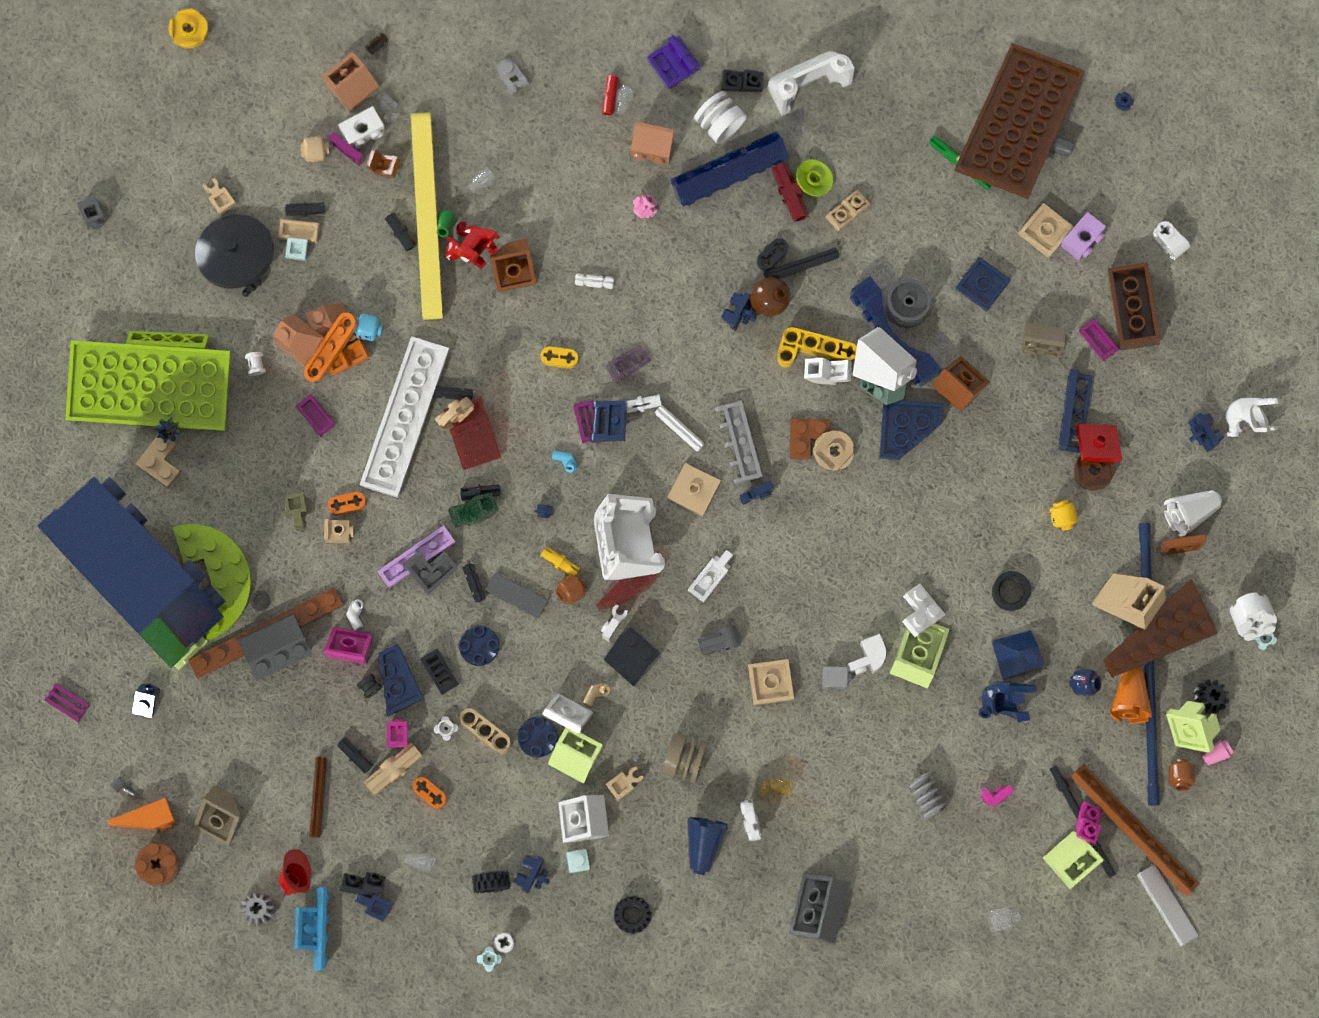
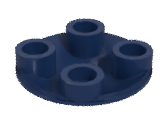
(479, 645)
(537, 737)

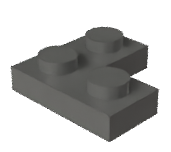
(432, 574)

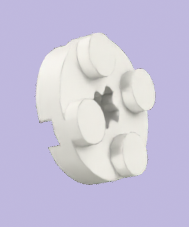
(751, 820)

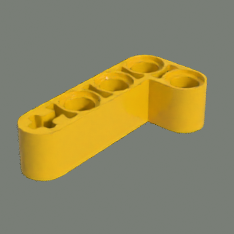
(818, 350)

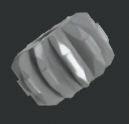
(261, 913)

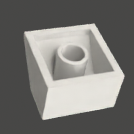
(583, 818)

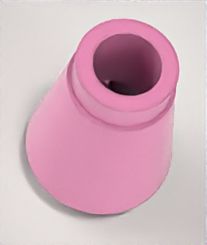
(1220, 752)

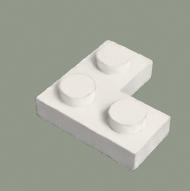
(926, 610)

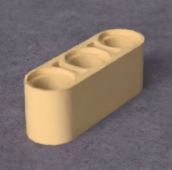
(481, 722)

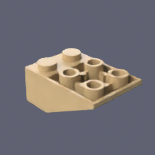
(1131, 598)

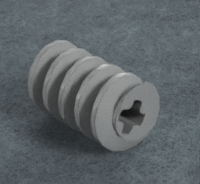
(927, 796)

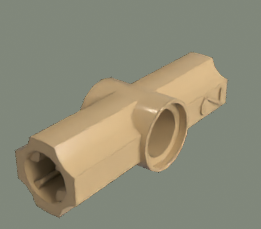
(392, 769)

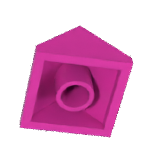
(348, 645)

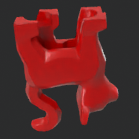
(473, 246)

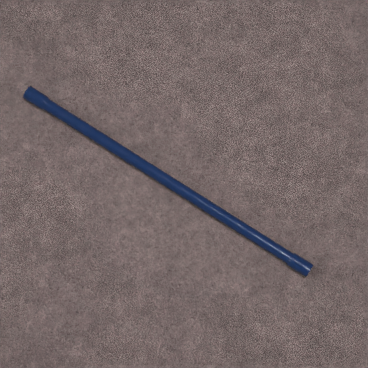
(1153, 788)

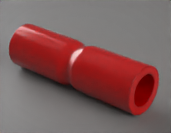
(610, 93)

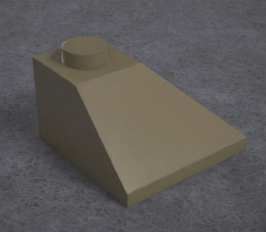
(218, 815)

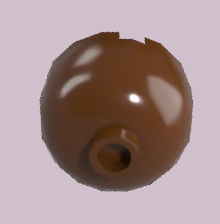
(770, 296)

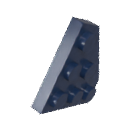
(907, 425)

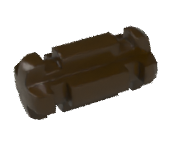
(376, 43)

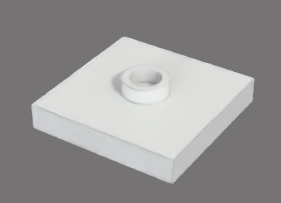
(567, 713)

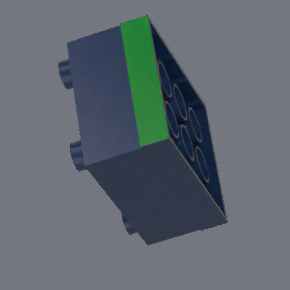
(133, 569)

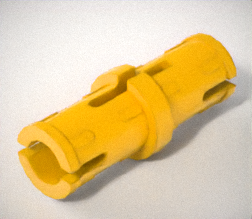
(560, 561)

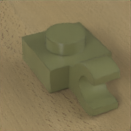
(295, 506)

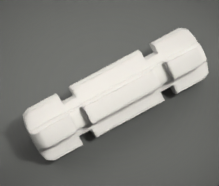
(594, 281)

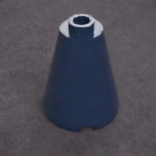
(704, 842)

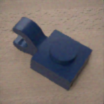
(376, 907)

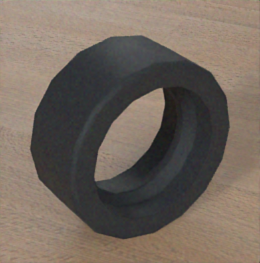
(1013, 575)

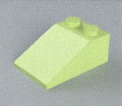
(919, 655)

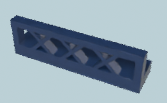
(1069, 408)

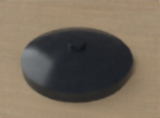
(234, 251)

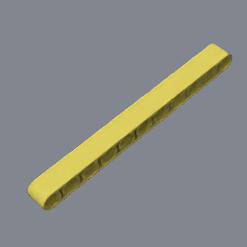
(426, 216)

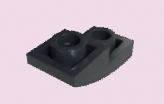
(742, 81)
(370, 884)

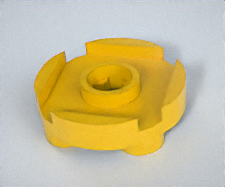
(196, 36)

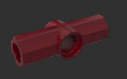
(790, 191)

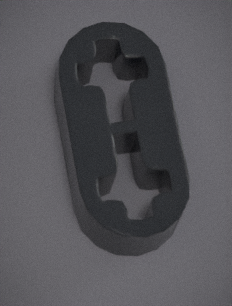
(768, 251)

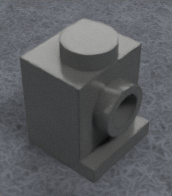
(89, 207)

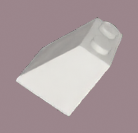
(883, 361)

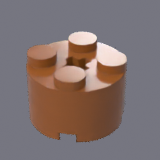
(154, 853)

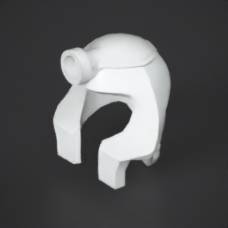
(1249, 411)

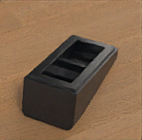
(431, 656)

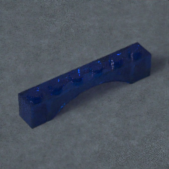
(869, 298)

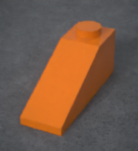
(150, 817)

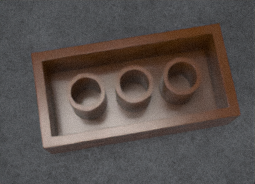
(1133, 306)

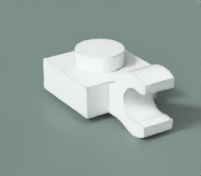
(611, 627)

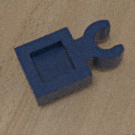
(762, 492)

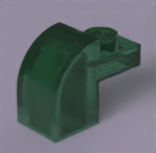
(475, 511)

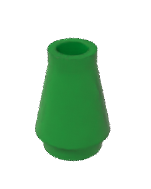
(445, 222)

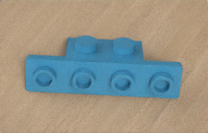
(311, 928)

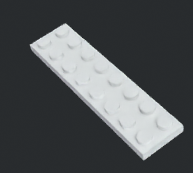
(404, 417)

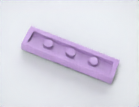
(428, 547)

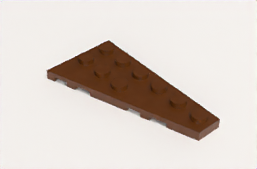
(1175, 626)

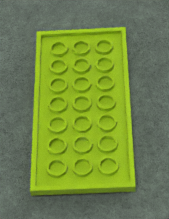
(148, 385)

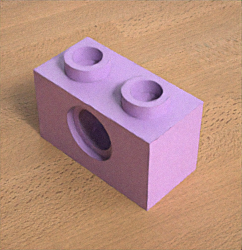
(1089, 226)

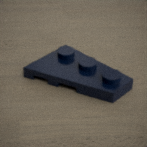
(399, 683)

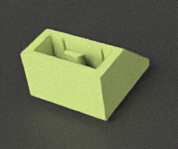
(575, 754)
(1072, 859)

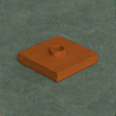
(1182, 544)

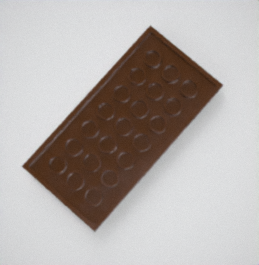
(1019, 121)

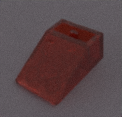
(475, 437)

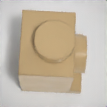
(331, 536)

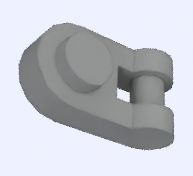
(508, 70)

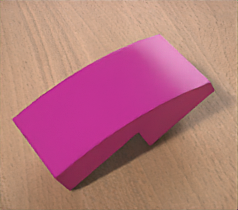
(1088, 823)

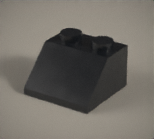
(632, 656)

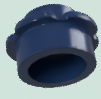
(1124, 106)
(544, 511)

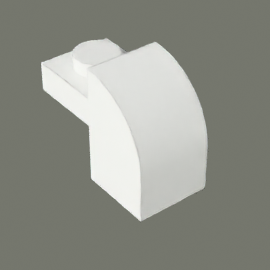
(827, 372)
(874, 656)

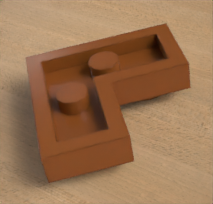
(802, 432)

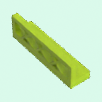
(168, 339)

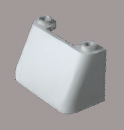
(785, 84)
(626, 537)

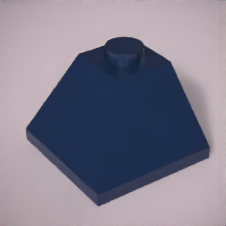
(1017, 654)

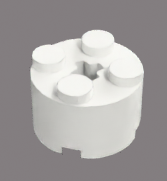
(1253, 616)

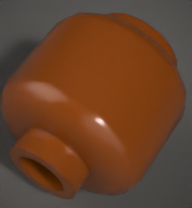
(571, 589)
(1181, 775)

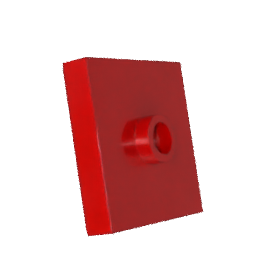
(1099, 443)

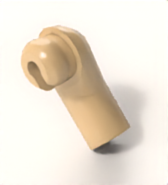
(596, 691)

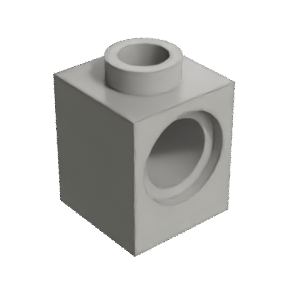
(835, 678)

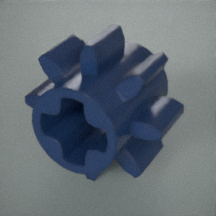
(172, 428)

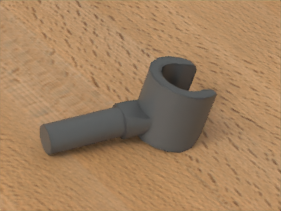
(118, 784)

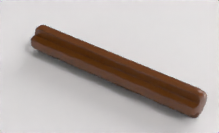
(318, 797)

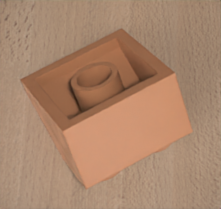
(652, 143)

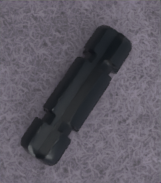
(453, 393)
(473, 582)

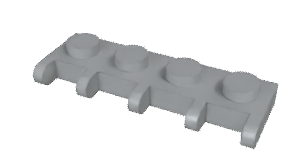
(740, 441)

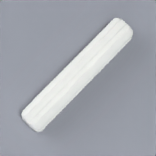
(679, 428)

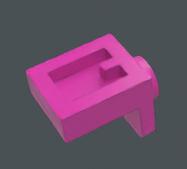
(397, 733)
(1000, 795)

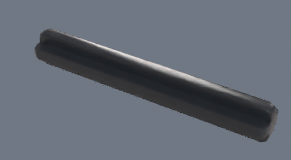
(802, 264)

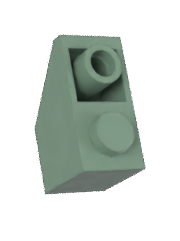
(883, 394)

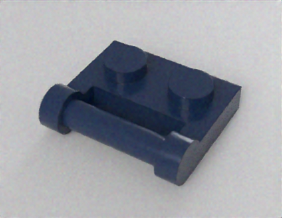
(614, 421)

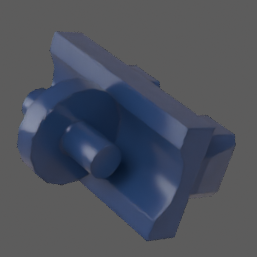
(742, 303)
(1203, 432)
(534, 865)

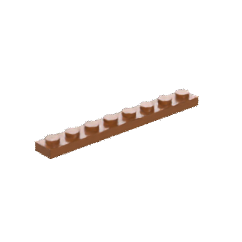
(231, 649)
(1135, 830)

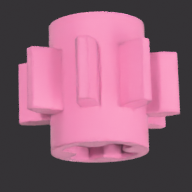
(645, 206)

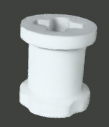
(255, 363)
(506, 948)

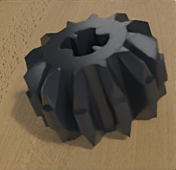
(1212, 689)

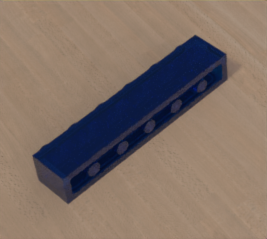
(729, 169)

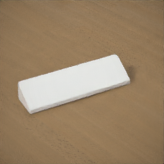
(1167, 905)

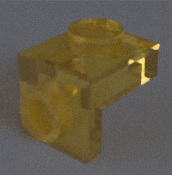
(780, 786)

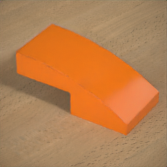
(349, 357)

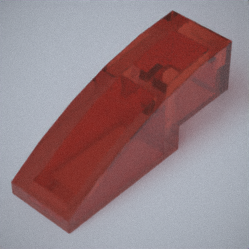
(625, 591)

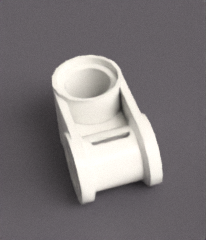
(1172, 241)

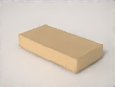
(298, 230)

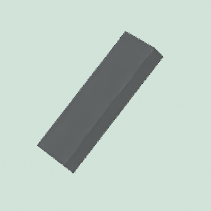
(516, 595)

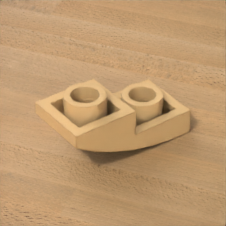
(847, 210)

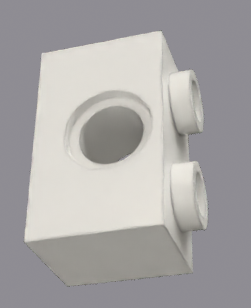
(367, 119)

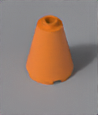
(1131, 698)

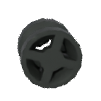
(369, 686)

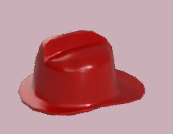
(295, 873)

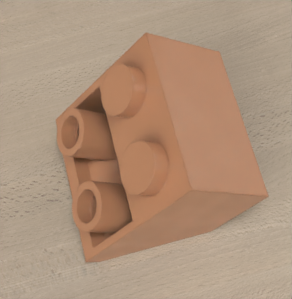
(350, 81)

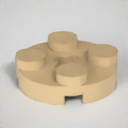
(457, 412)
(822, 450)

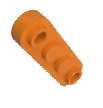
(330, 347)

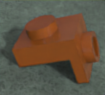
(383, 164)

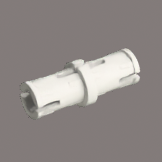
(643, 403)

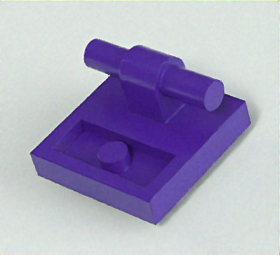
(674, 62)

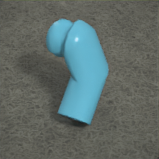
(567, 460)

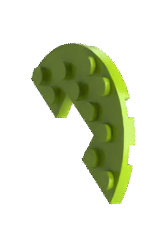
(225, 567)

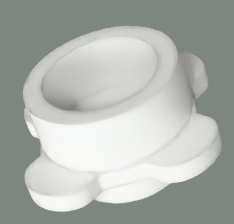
(446, 734)

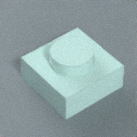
(296, 249)
(578, 861)

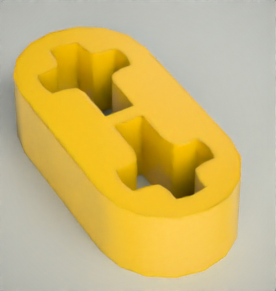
(560, 352)

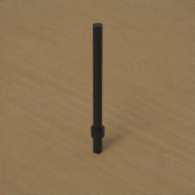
(1063, 786)

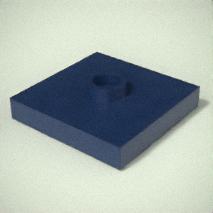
(983, 284)

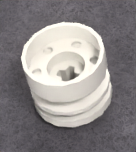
(720, 117)

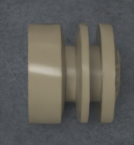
(684, 758)

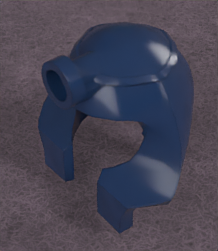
(1003, 697)

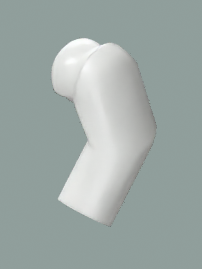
(353, 614)

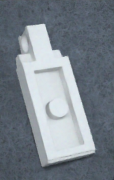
(710, 576)

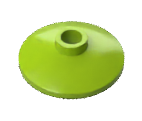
(819, 173)

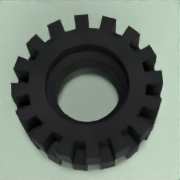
(491, 881)
(623, 905)

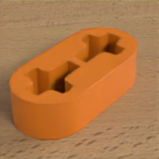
(348, 508)
(426, 796)

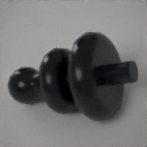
(245, 293)

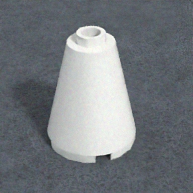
(1191, 510)

